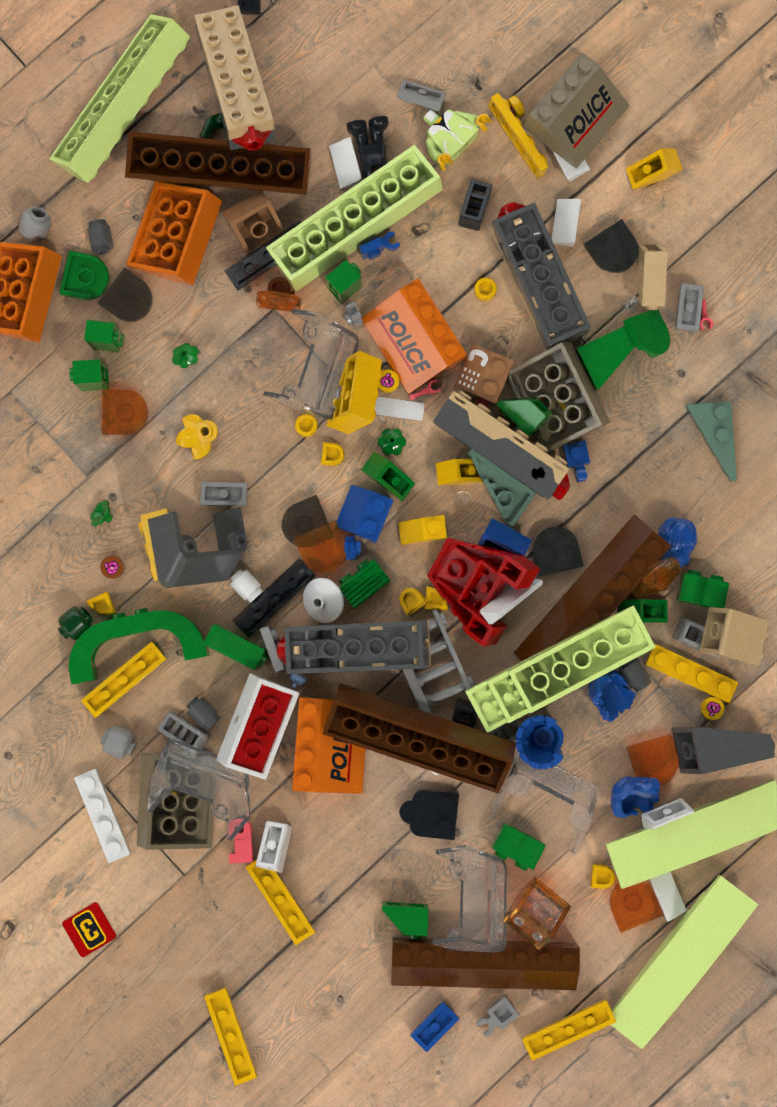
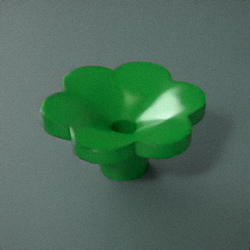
(185, 355)
(391, 448)
(101, 514)

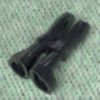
(374, 153)

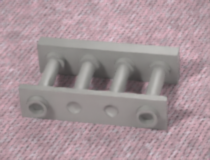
(416, 681)

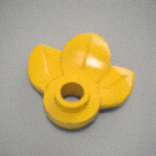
(193, 435)

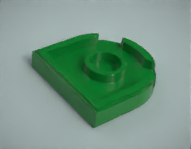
(84, 277)
(649, 332)

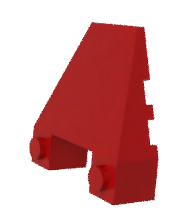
(473, 577)

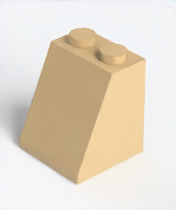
(734, 635)

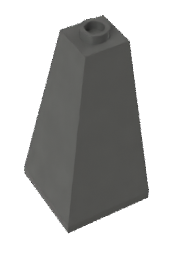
(713, 750)

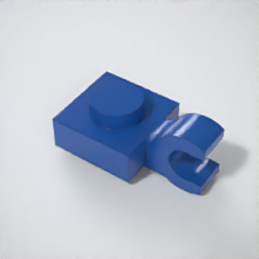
(375, 247)
(577, 456)
(351, 548)

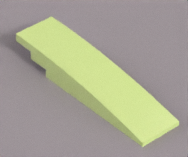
(560, 669)
(695, 836)
(681, 960)

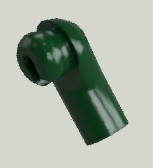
(211, 124)

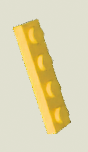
(514, 129)
(691, 673)
(124, 679)
(281, 902)
(568, 1029)
(230, 1036)

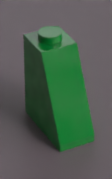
(605, 355)
(235, 647)

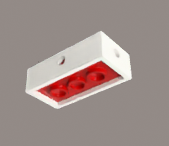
(257, 726)

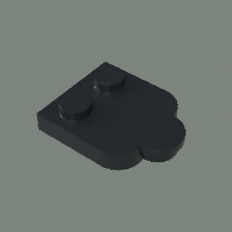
(431, 814)

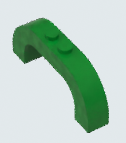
(84, 651)

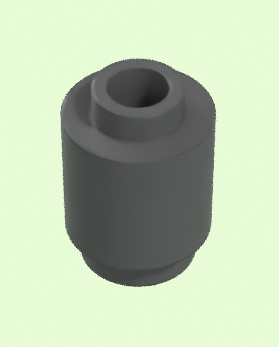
(100, 237)
(635, 675)
(203, 713)

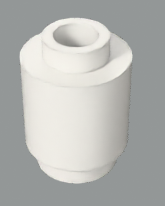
(246, 585)

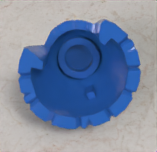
(540, 742)

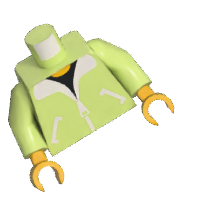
(451, 134)

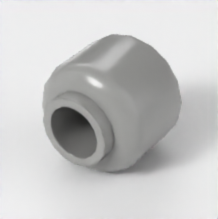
(35, 223)
(118, 742)

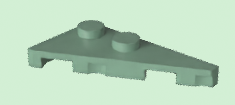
(716, 425)
(507, 492)

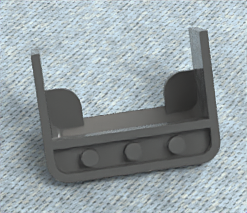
(177, 555)

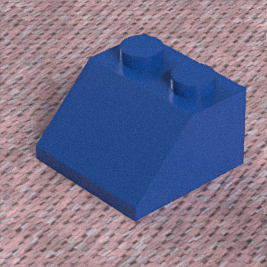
(364, 513)
(504, 538)

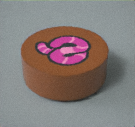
(112, 567)

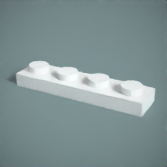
(102, 815)

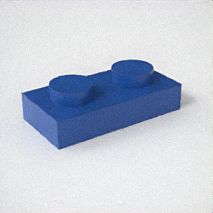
(434, 1026)

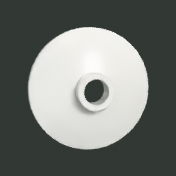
(331, 600)

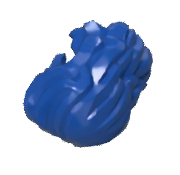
(681, 536)
(611, 695)
(632, 794)

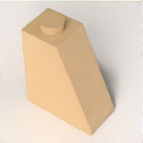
(652, 275)

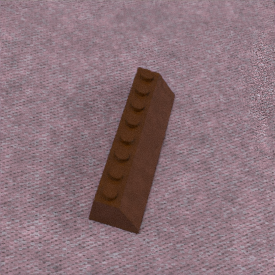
(214, 164)
(599, 587)
(419, 738)
(516, 967)

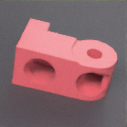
(243, 846)

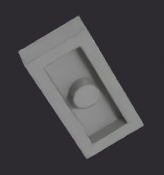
(421, 95)
(689, 307)
(223, 494)
(270, 639)

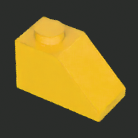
(654, 168)
(457, 472)
(422, 530)

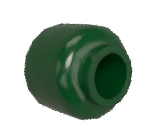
(74, 622)

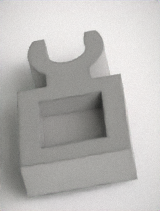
(353, 316)
(500, 1014)

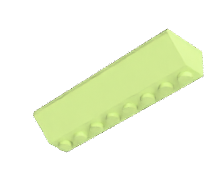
(120, 97)
(355, 218)

